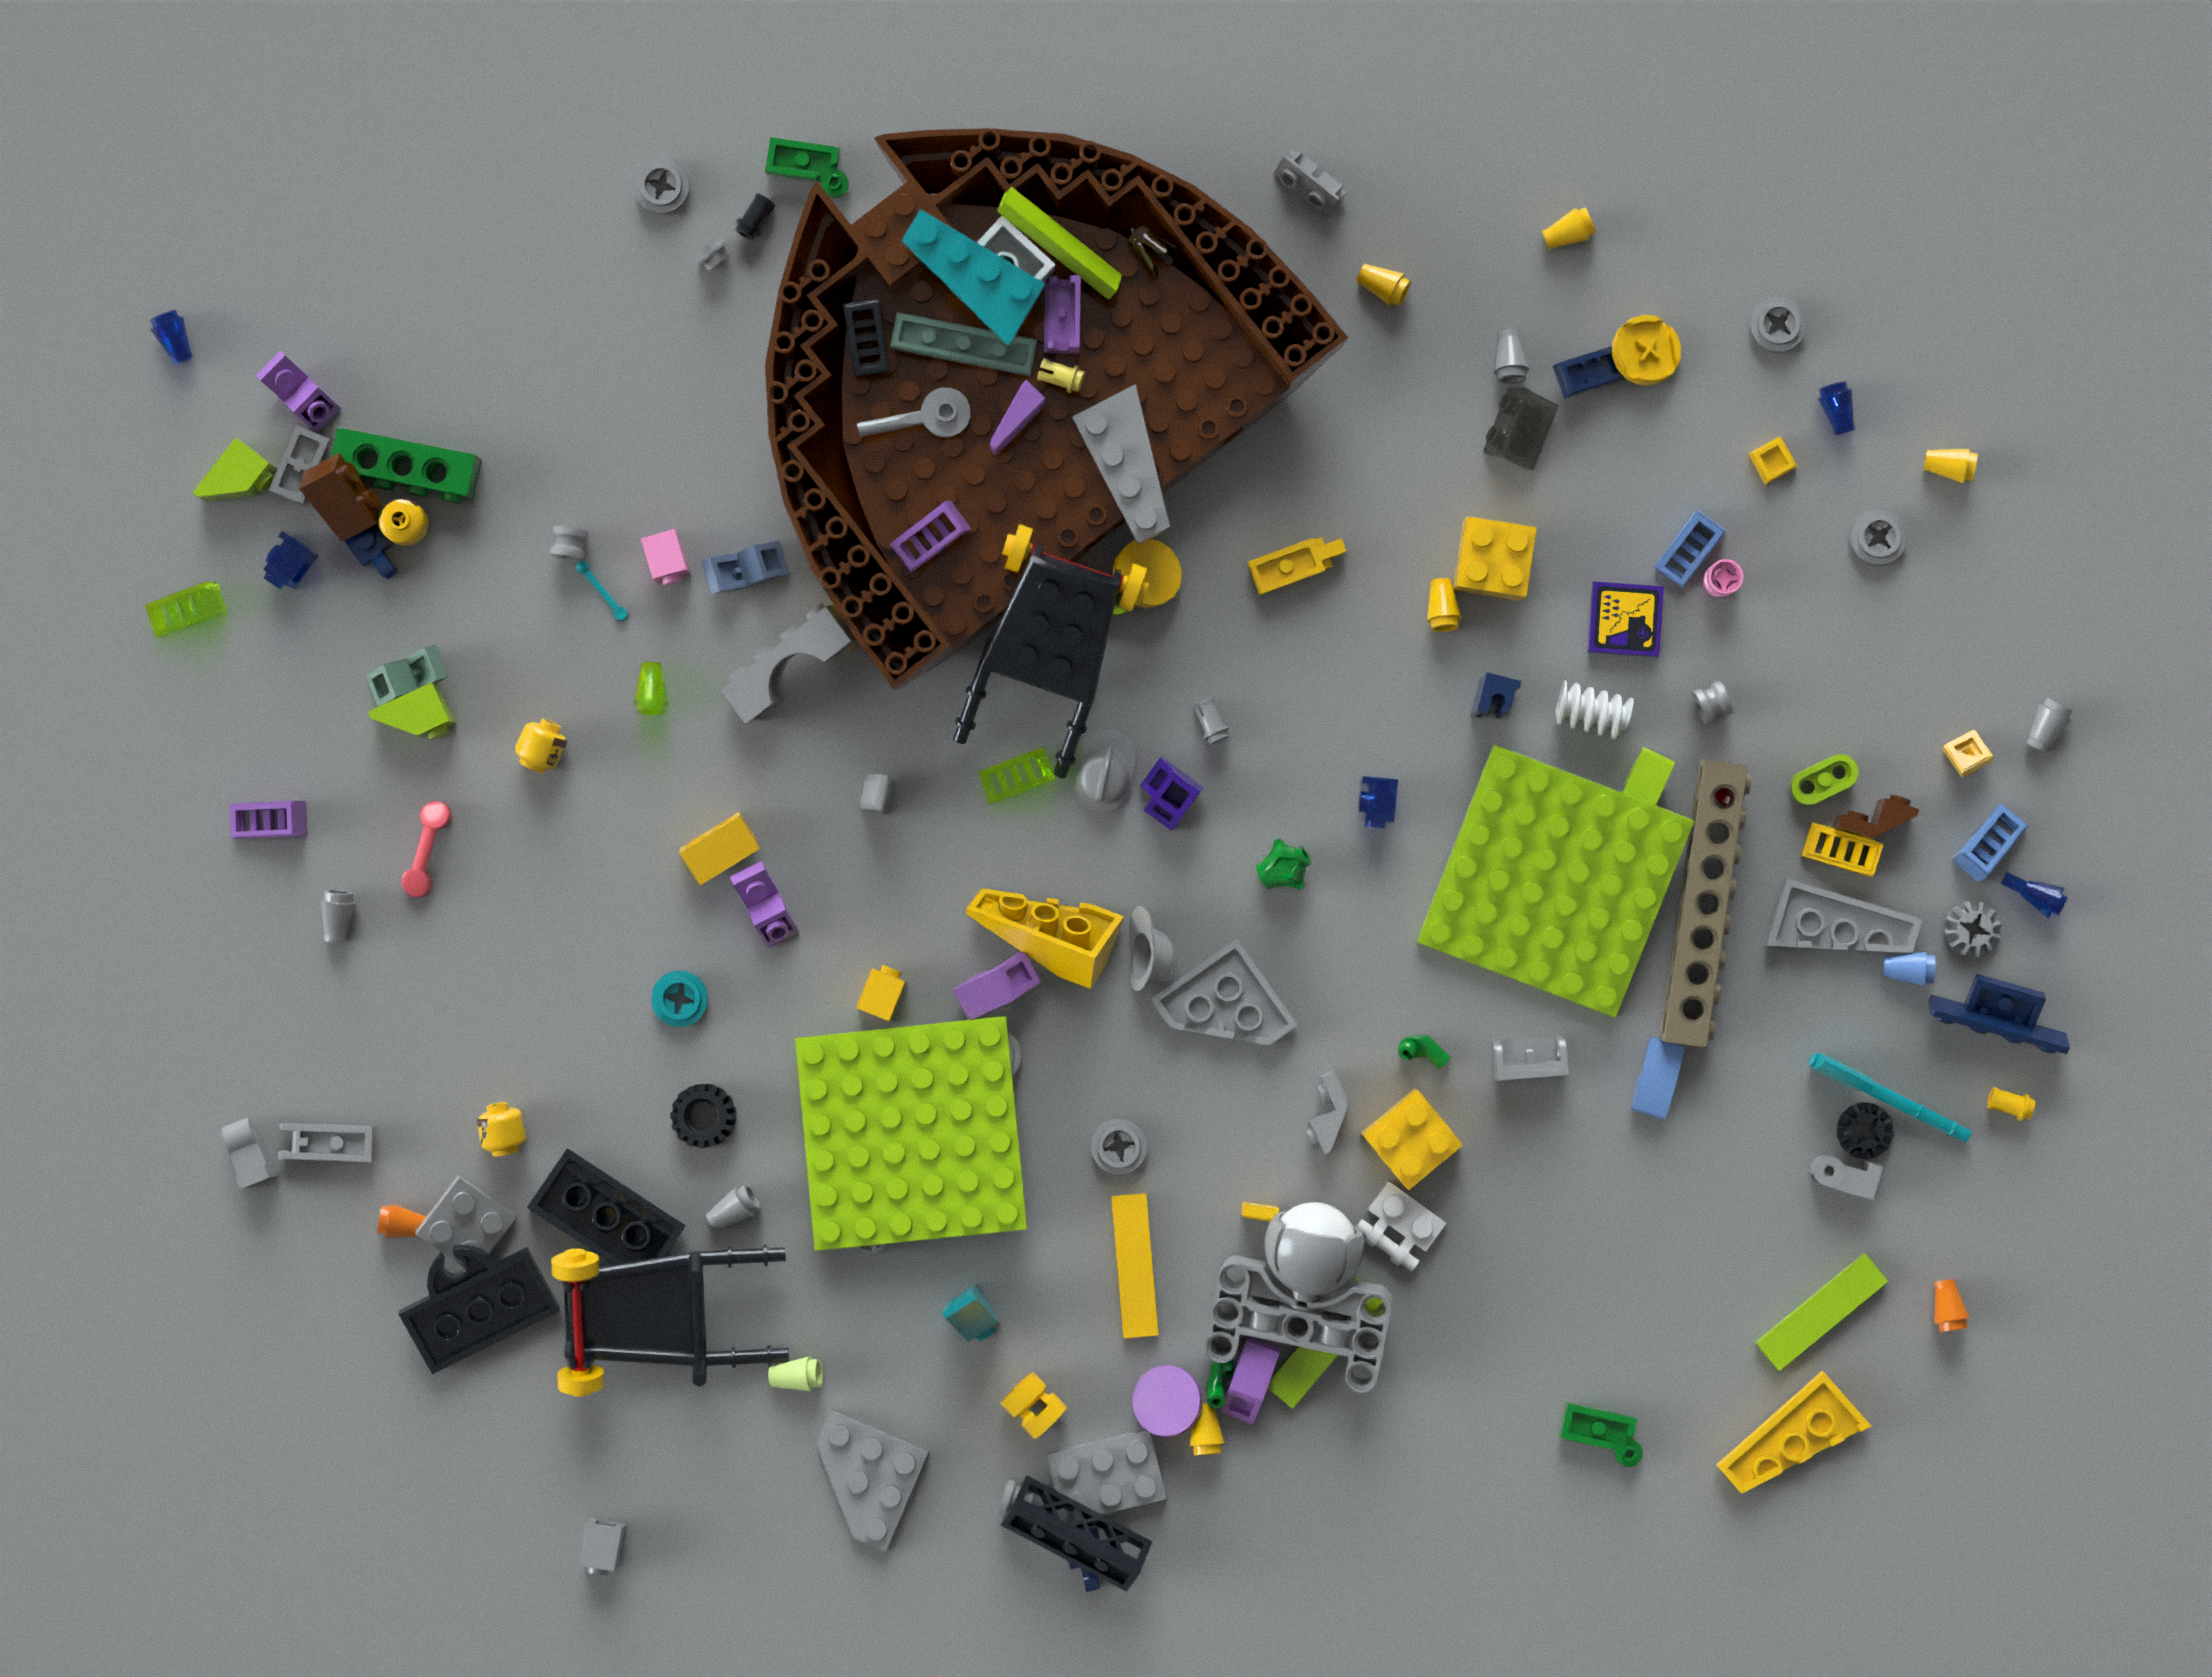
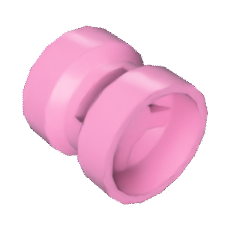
(1729, 576)

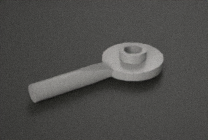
(942, 413)

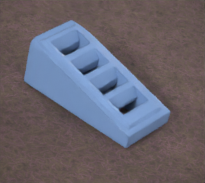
(1679, 541)
(1977, 861)

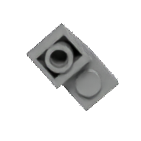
(1327, 1125)

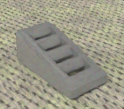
(877, 793)

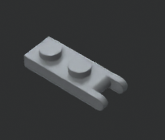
(329, 1142)

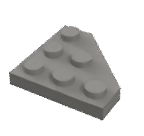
(1226, 1000)
(869, 1475)

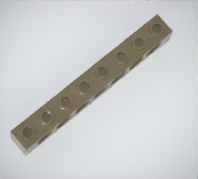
(1695, 884)

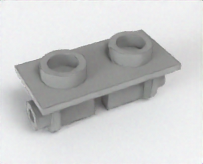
(1297, 173)

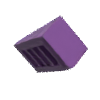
(1022, 410)
(937, 546)
(290, 815)

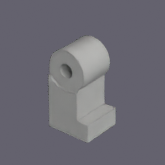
(248, 1153)
(1833, 1174)

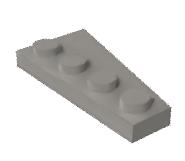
(1124, 457)
(1829, 920)

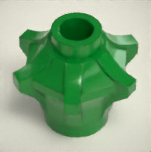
(1284, 866)

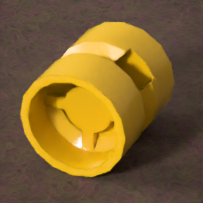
(1024, 1396)

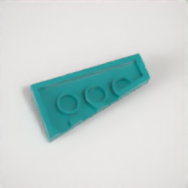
(983, 280)

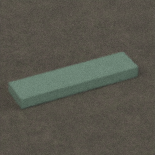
(962, 344)

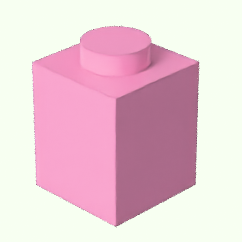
(666, 557)

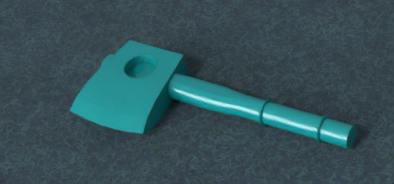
(1858, 1081)

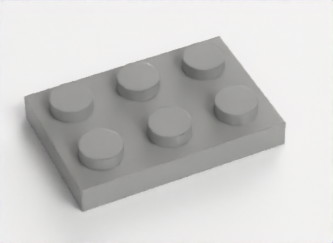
(1108, 1473)

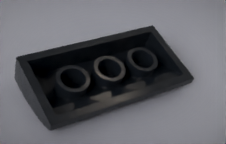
(603, 1213)

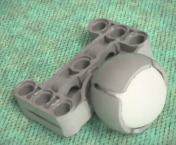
(1307, 1276)

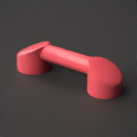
(434, 817)

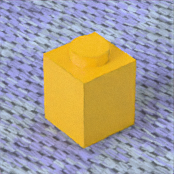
(882, 992)

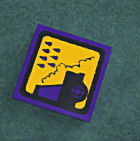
(1625, 619)

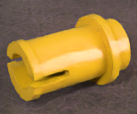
(2011, 1103)

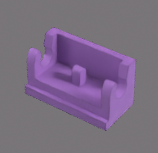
(1062, 315)

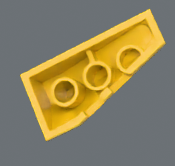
(1059, 937)

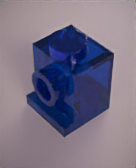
(288, 562)
(1378, 801)

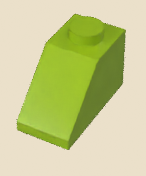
(236, 474)
(418, 712)

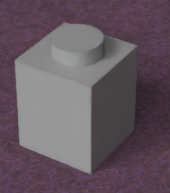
(602, 1546)

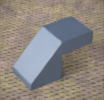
(745, 568)

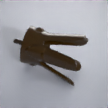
(1143, 240)

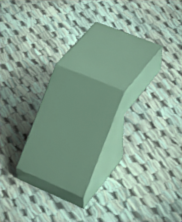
(406, 675)

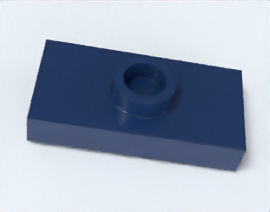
(1587, 372)

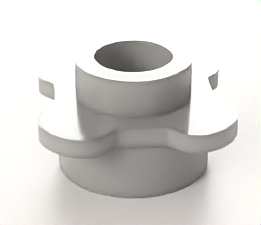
(712, 253)

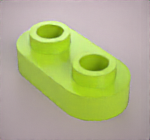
(1822, 779)

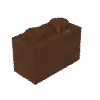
(340, 497)

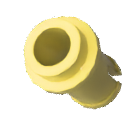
(1063, 375)

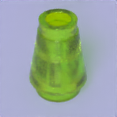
(650, 690)

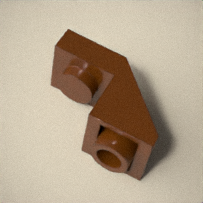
(1886, 816)

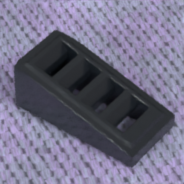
(859, 307)

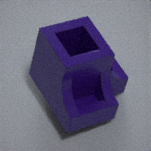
(1170, 793)

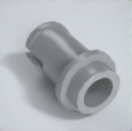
(1211, 721)

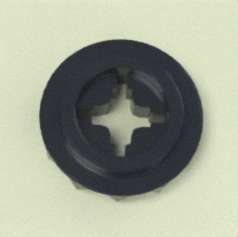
(1849, 1133)

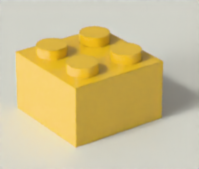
(1494, 558)
(1411, 1139)

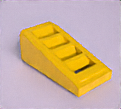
(1845, 838)

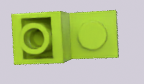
(1648, 776)

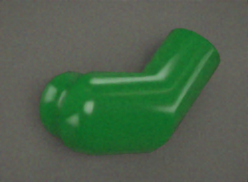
(1420, 1047)
(1215, 1383)

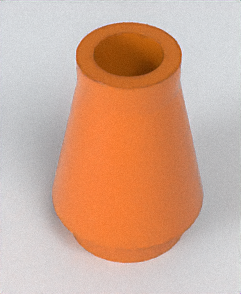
(398, 1222)
(1949, 1307)

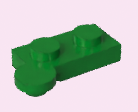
(807, 163)
(1602, 1430)

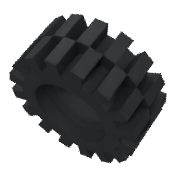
(681, 1115)

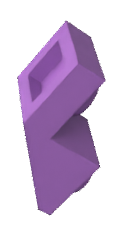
(298, 391)
(764, 904)
(996, 987)
(1250, 1380)

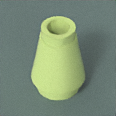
(798, 1374)

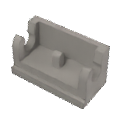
(302, 452)
(1530, 1058)

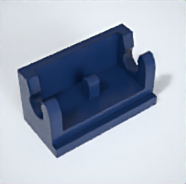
(1494, 691)

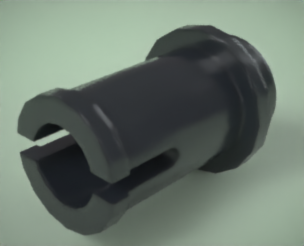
(754, 217)

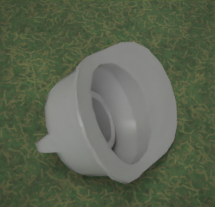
(1105, 770)
(1150, 951)

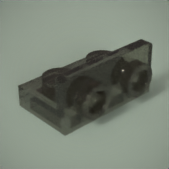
(1520, 427)

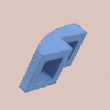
(1657, 1078)

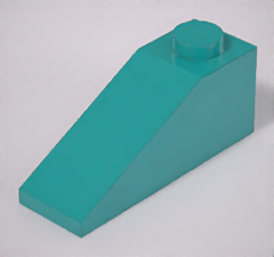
(971, 1314)

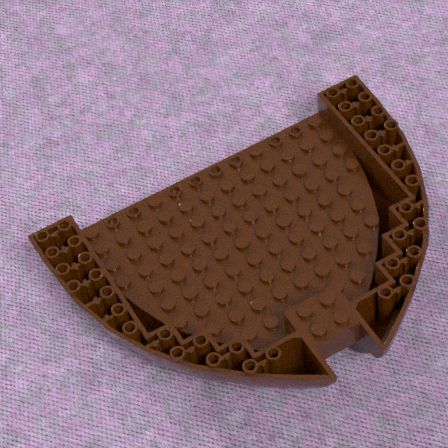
(1203, 342)

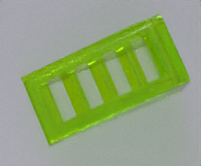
(207, 602)
(1043, 762)

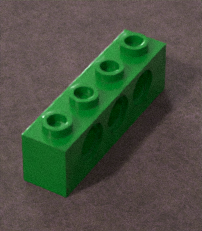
(461, 466)

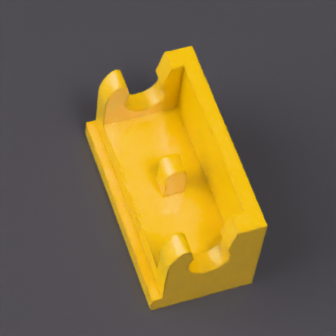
(719, 848)

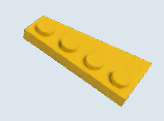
(1800, 1428)

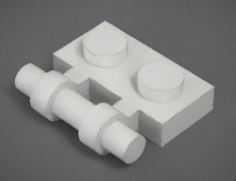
(1407, 1217)

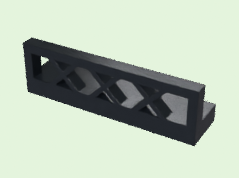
(1074, 1540)

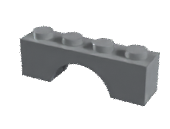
(758, 688)

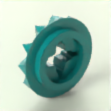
(666, 1008)

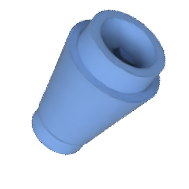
(1911, 968)

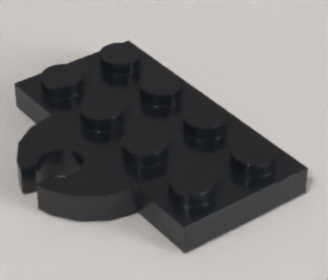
(476, 1305)

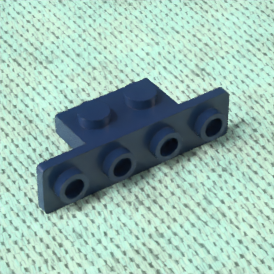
(2001, 1010)

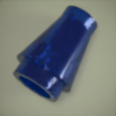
(172, 336)
(1838, 406)

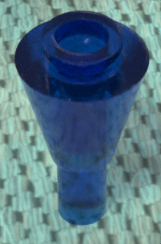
(2042, 896)

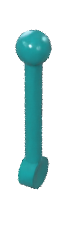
(620, 612)

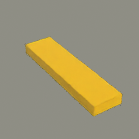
(1134, 1265)

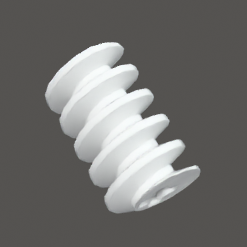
(1593, 710)

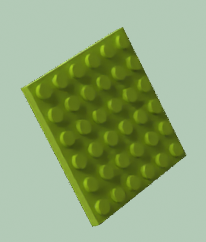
(1555, 880)
(911, 1133)

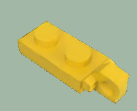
(1293, 563)

